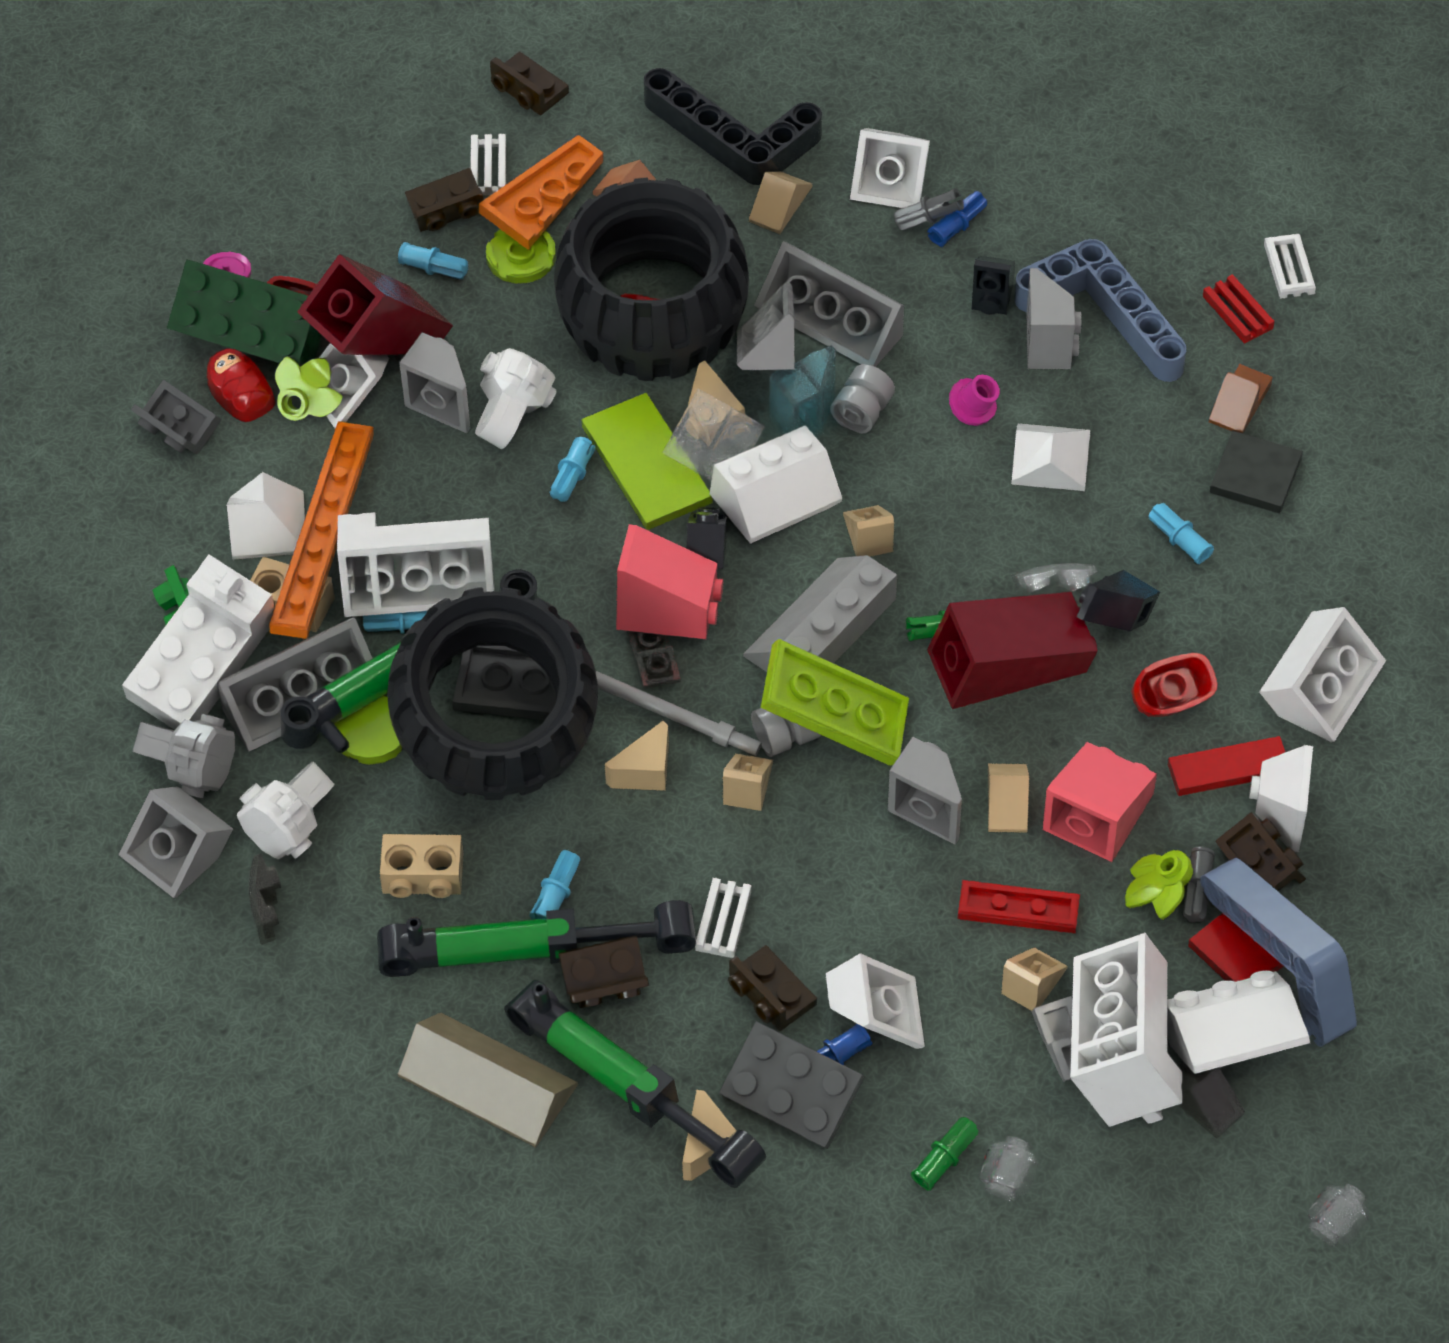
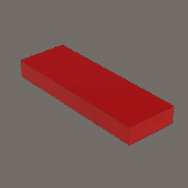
(1221, 765)
(1018, 906)

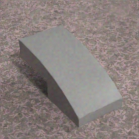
(1055, 1027)

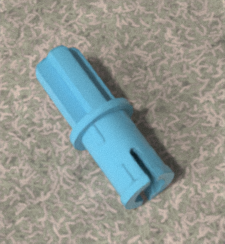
(432, 261)
(572, 468)
(1181, 533)
(393, 621)
(555, 887)

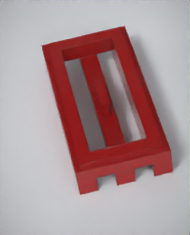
(1247, 301)

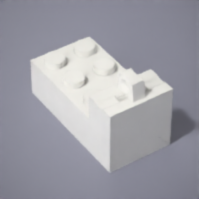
(410, 563)
(201, 645)
(1122, 1032)

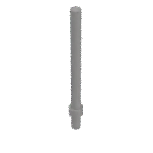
(722, 732)

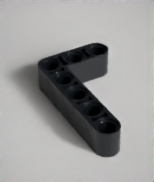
(726, 137)

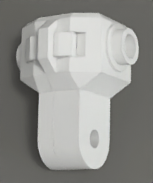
(514, 387)
(282, 813)

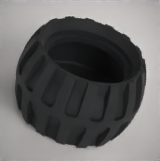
(651, 223)
(492, 620)

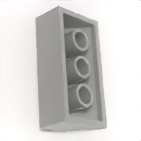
(831, 610)

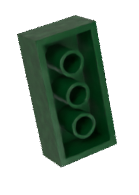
(242, 314)

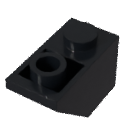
(992, 284)
(708, 534)
(1118, 601)

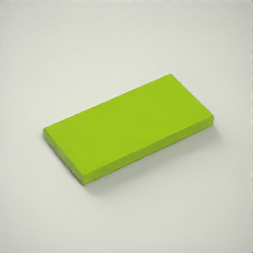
(631, 445)
(835, 702)

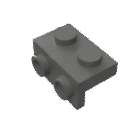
(178, 417)

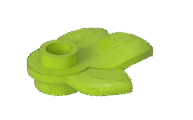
(309, 384)
(1159, 881)

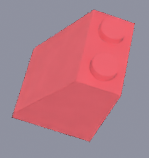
(665, 587)
(1097, 800)

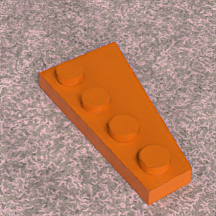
(539, 194)

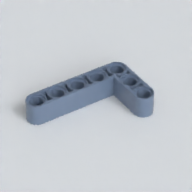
(1096, 269)
(1292, 940)

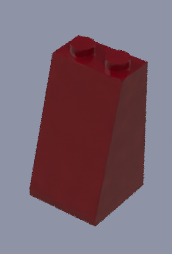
(369, 311)
(1009, 646)

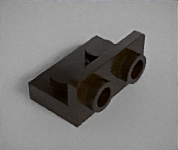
(527, 82)
(445, 200)
(1258, 848)
(603, 971)
(771, 987)

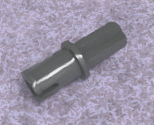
(928, 210)
(1195, 899)

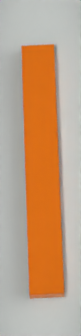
(319, 532)

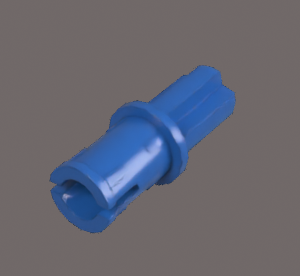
(954, 222)
(846, 1044)

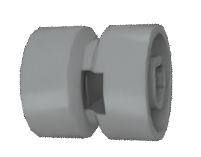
(862, 398)
(778, 732)

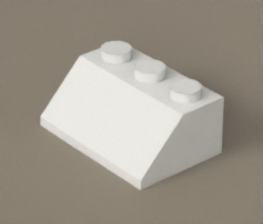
(776, 484)
(1323, 673)
(1234, 1021)

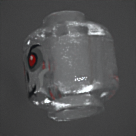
(1008, 1168)
(1338, 1214)

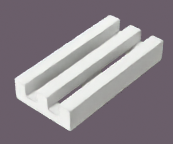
(488, 143)
(1294, 287)
(729, 890)

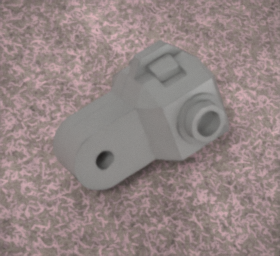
(194, 753)

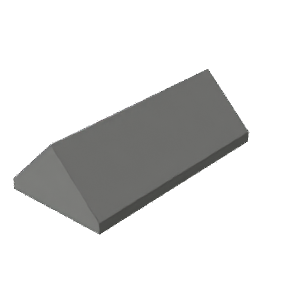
(835, 306)
(768, 336)
(257, 693)

